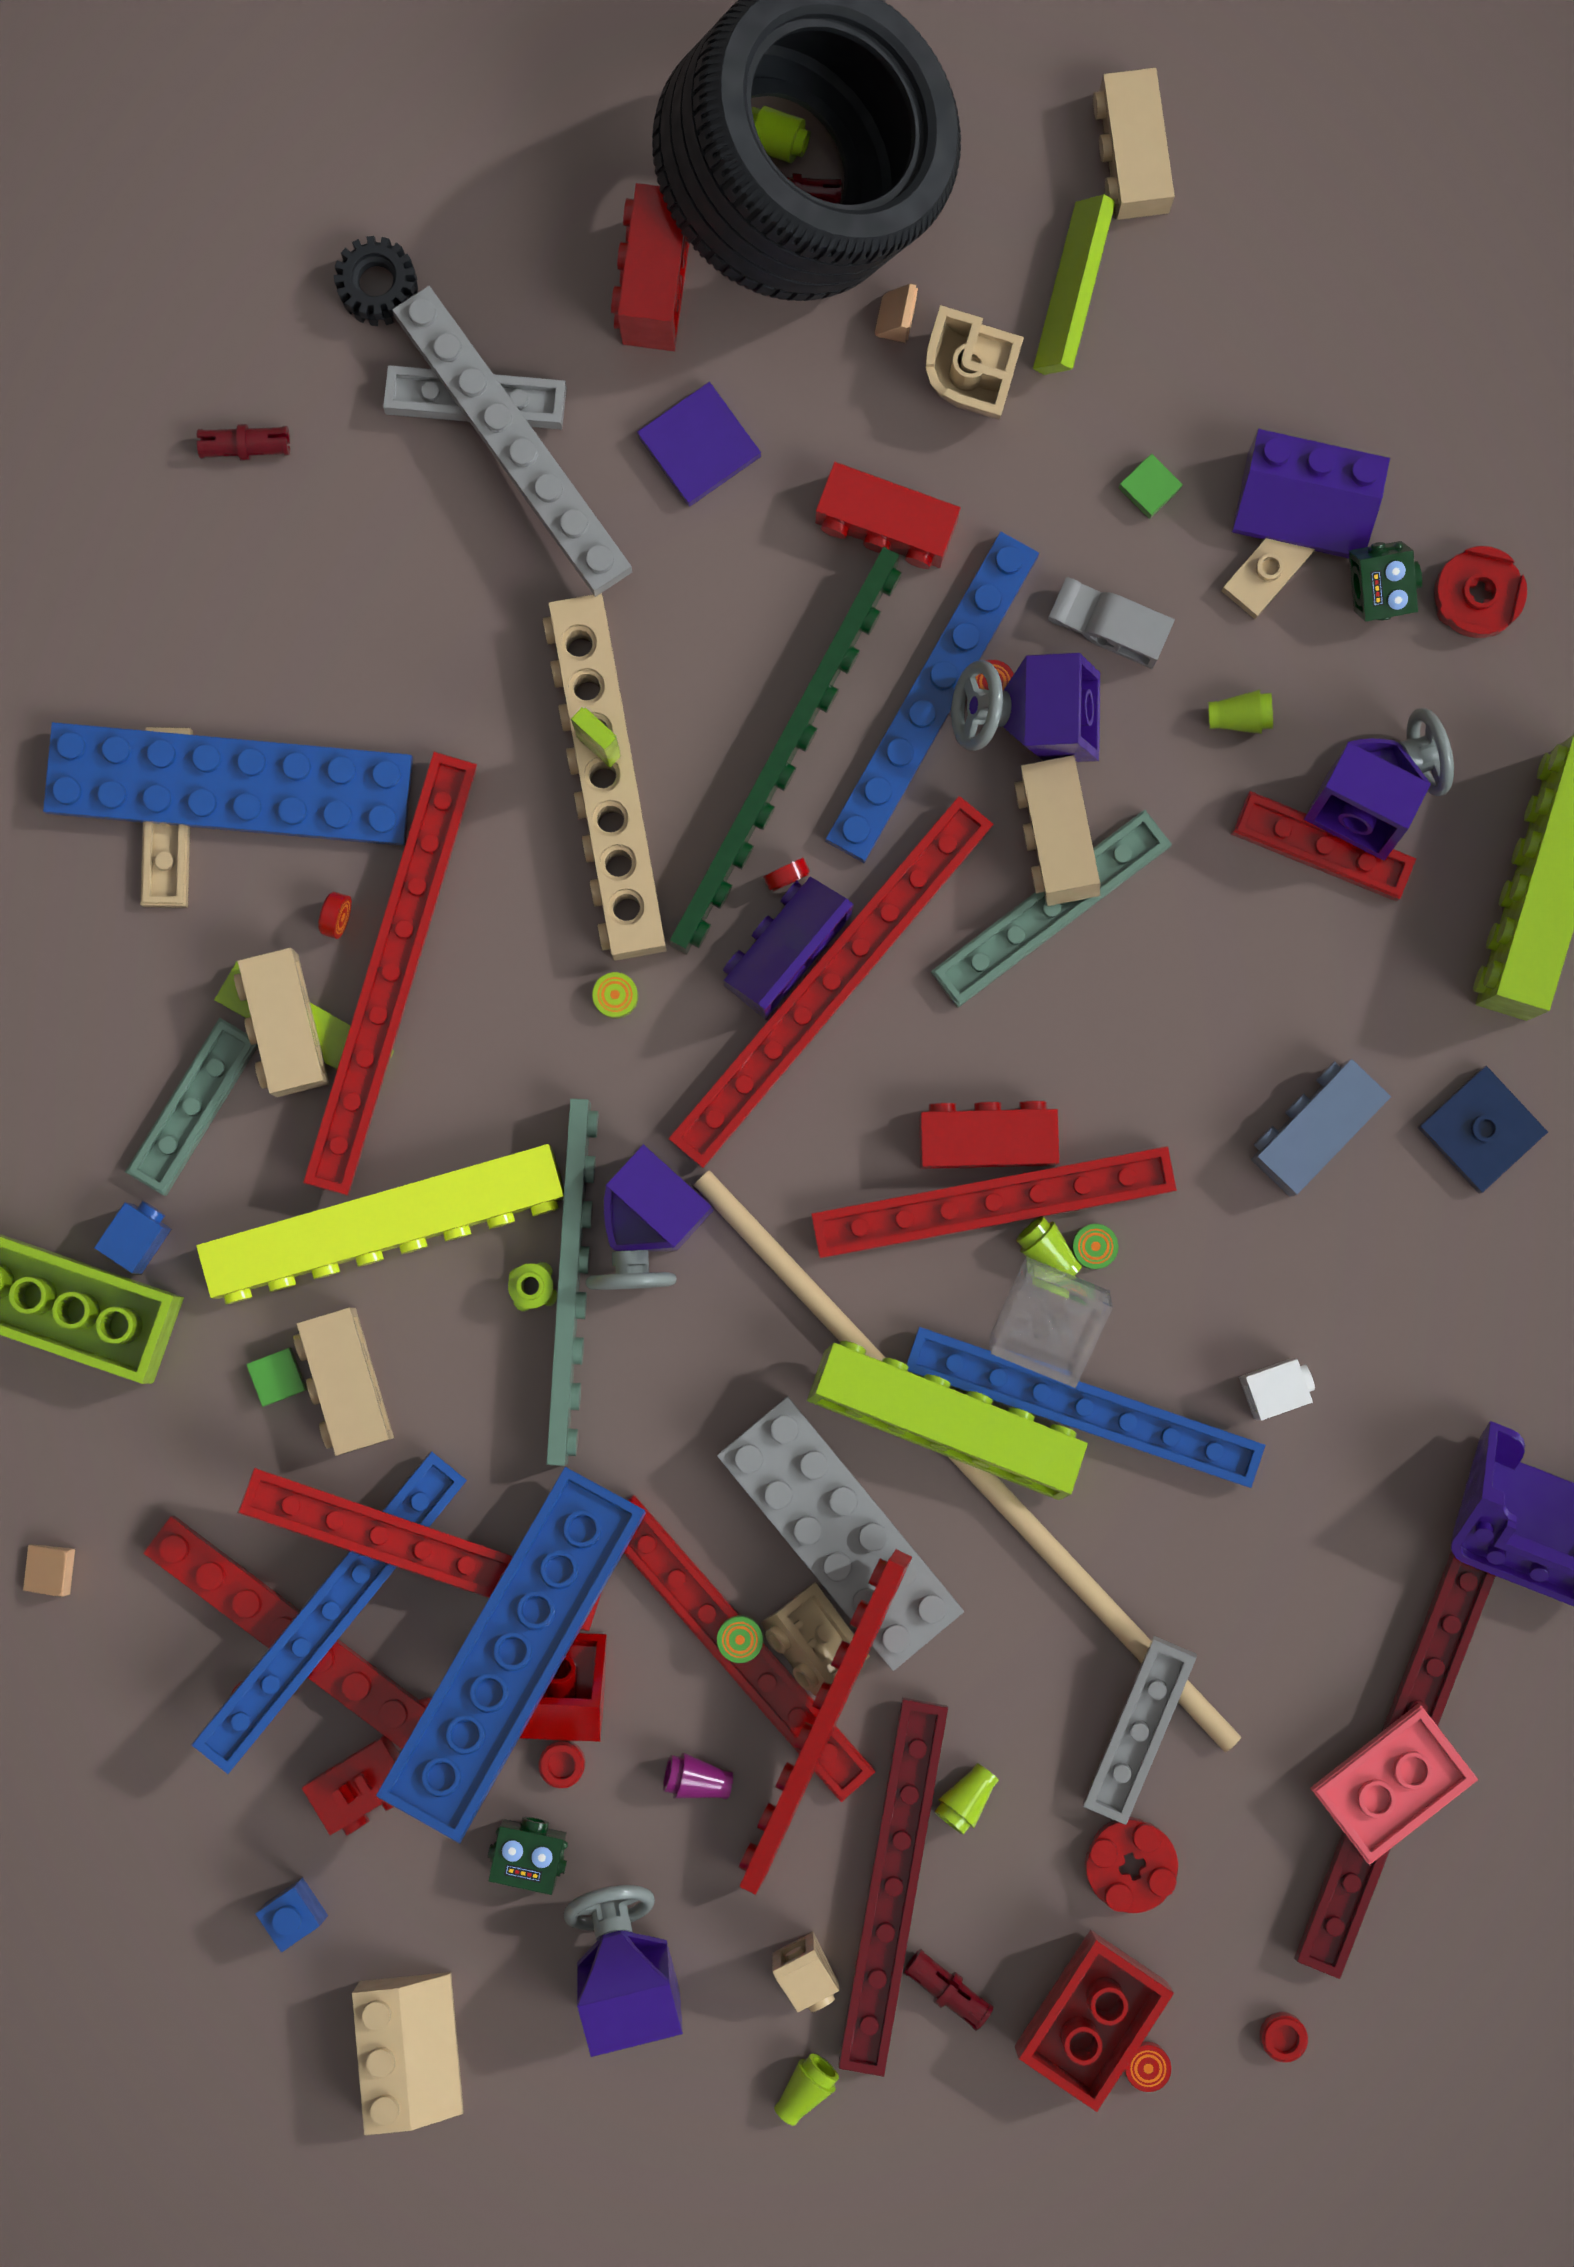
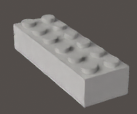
(836, 1527)

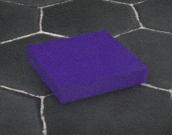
(699, 444)

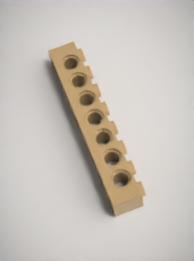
(643, 935)

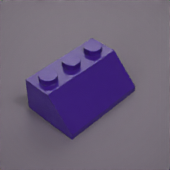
(1310, 493)
(787, 945)

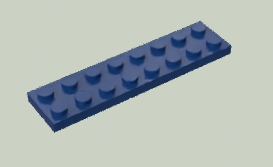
(228, 784)
(511, 1655)

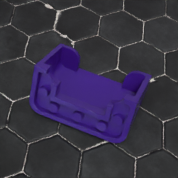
(1516, 1518)

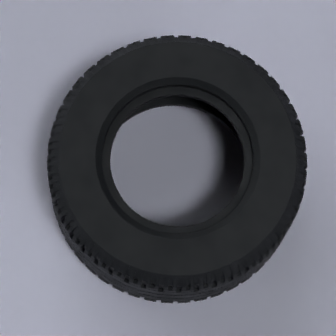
(875, 94)

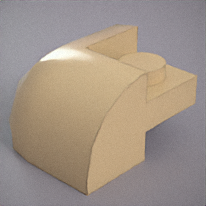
(971, 362)

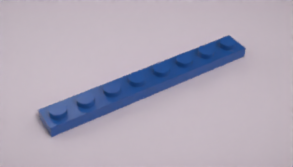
(931, 697)
(1087, 1408)
(319, 1624)

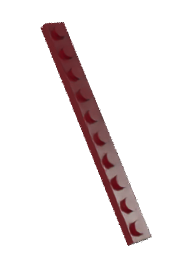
(1425, 1682)

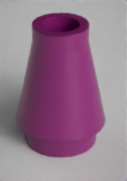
(694, 1778)

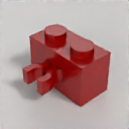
(350, 1788)

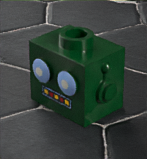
(1384, 580)
(528, 1855)

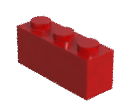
(886, 516)
(988, 1136)

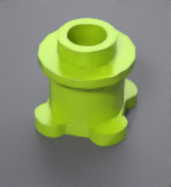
(544, 1296)

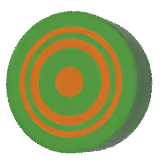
(1095, 1246)
(740, 1639)

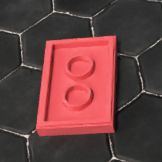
(1394, 1784)

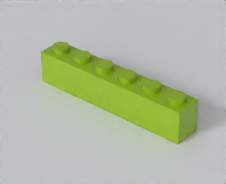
(948, 1420)

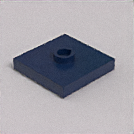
(1482, 1129)

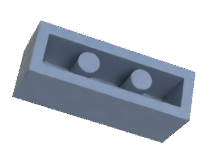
(1319, 1126)

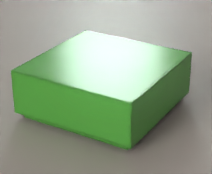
(1150, 486)
(276, 1377)

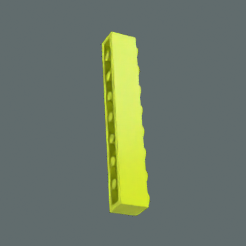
(381, 1223)

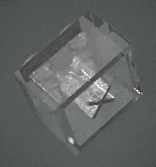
(1050, 1322)

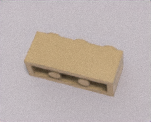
(1134, 143)
(1058, 831)
(281, 1023)
(343, 1381)

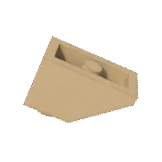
(805, 1974)

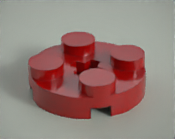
(1502, 579)
(1155, 1878)

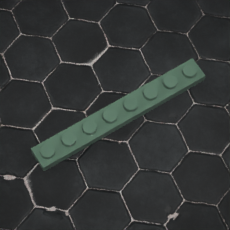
(571, 1302)

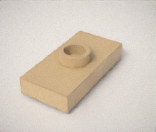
(1265, 574)

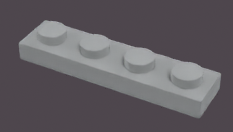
(421, 394)
(1140, 1730)

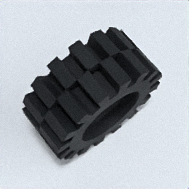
(363, 258)

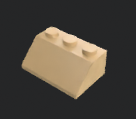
(407, 2052)

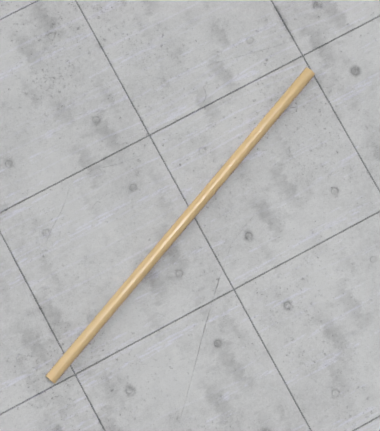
(987, 1483)

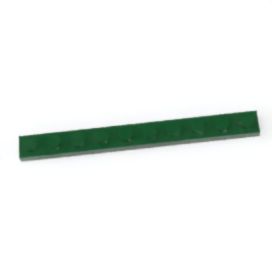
(778, 768)

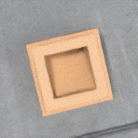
(897, 313)
(49, 1570)

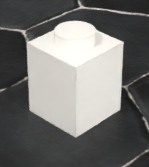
(1277, 1388)

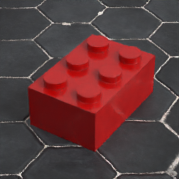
(650, 273)
(1093, 2020)

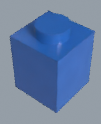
(134, 1236)
(291, 1915)

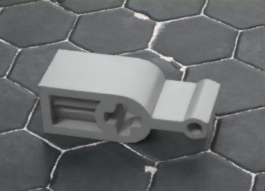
(1112, 622)

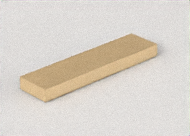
(165, 858)

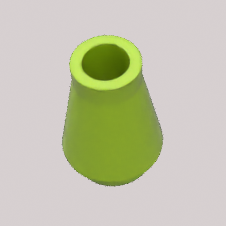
(1244, 712)
(1045, 1244)
(966, 1799)
(808, 2086)

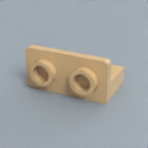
(808, 1636)

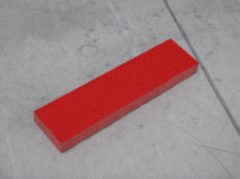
(1288, 834)

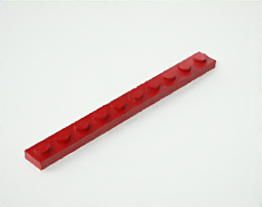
(390, 974)
(831, 982)

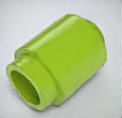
(781, 133)

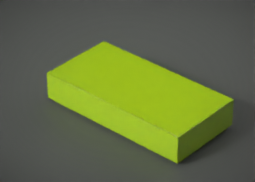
(596, 736)

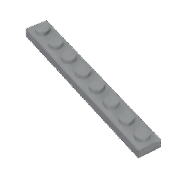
(512, 441)

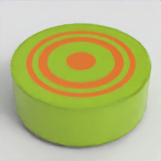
(615, 995)

